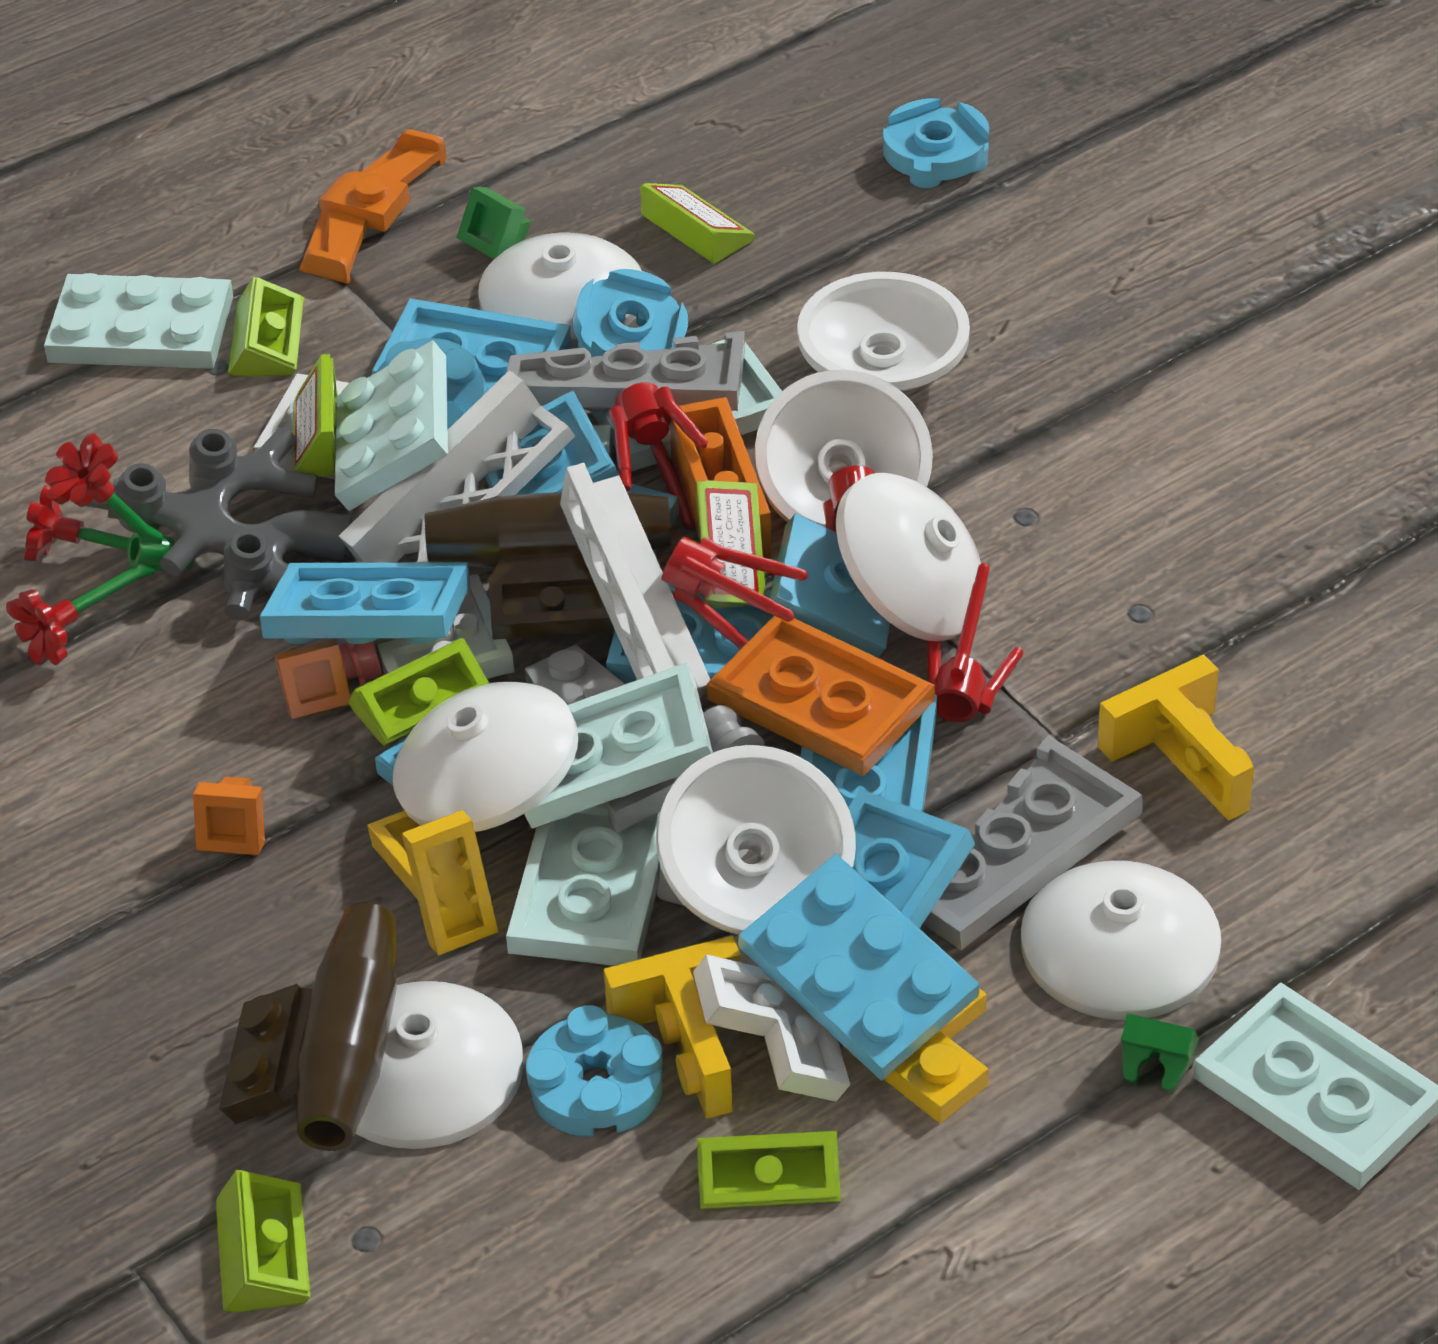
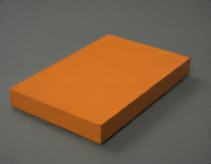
(821, 693)

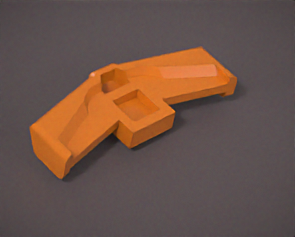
(367, 201)

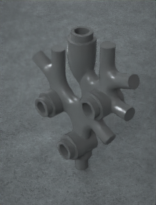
(204, 525)

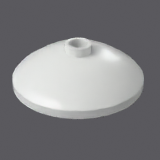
(546, 274)
(885, 327)
(830, 420)
(907, 554)
(486, 754)
(753, 802)
(1120, 940)
(444, 1067)

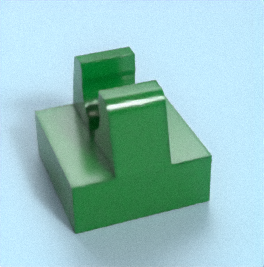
(492, 222)
(1151, 1038)

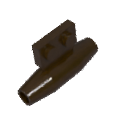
(539, 570)
(320, 1039)

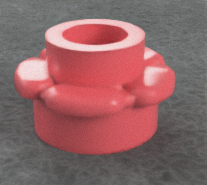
(360, 661)

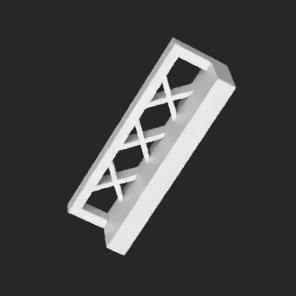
(478, 443)
(628, 576)

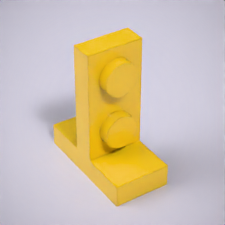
(1175, 716)
(443, 872)
(666, 992)

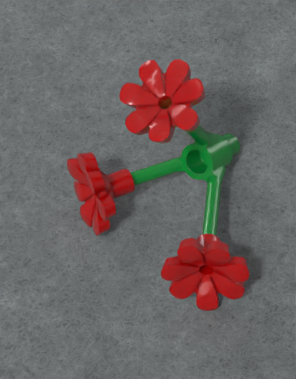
(79, 480)

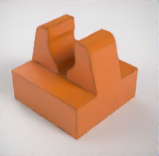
(313, 679)
(229, 816)

